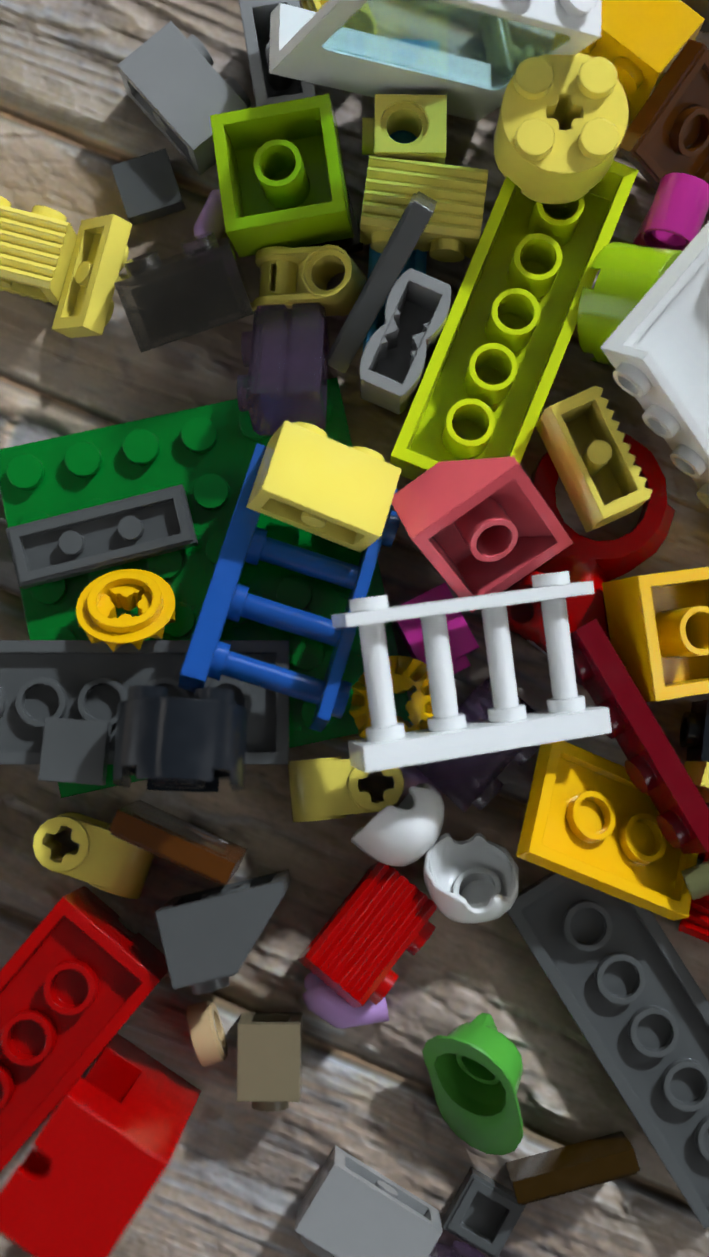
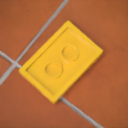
(601, 831)

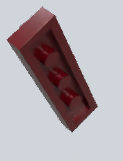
(651, 758)

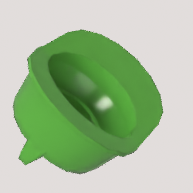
(477, 1084)

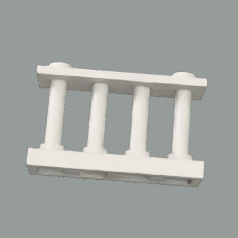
(447, 731)

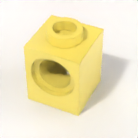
(418, 114)

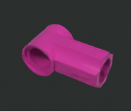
(675, 212)

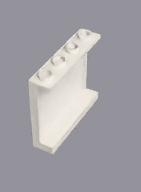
(665, 359)

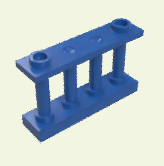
(231, 600)

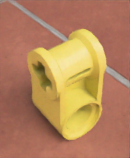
(302, 276)
(333, 789)
(99, 860)

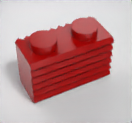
(370, 935)

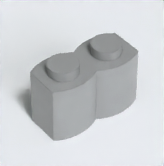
(398, 350)

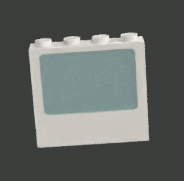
(427, 45)

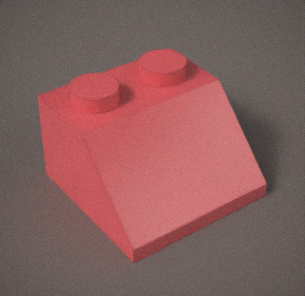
(480, 523)

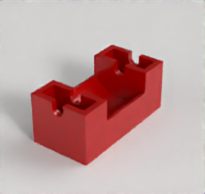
(63, 1005)
(97, 1156)

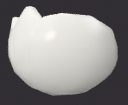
(404, 832)
(471, 878)

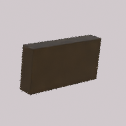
(572, 1168)

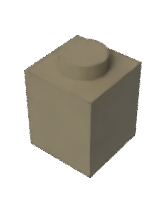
(269, 1059)

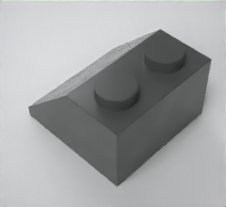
(214, 929)

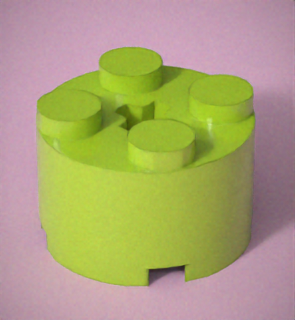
(623, 280)

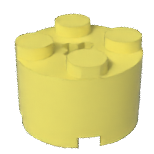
(560, 126)

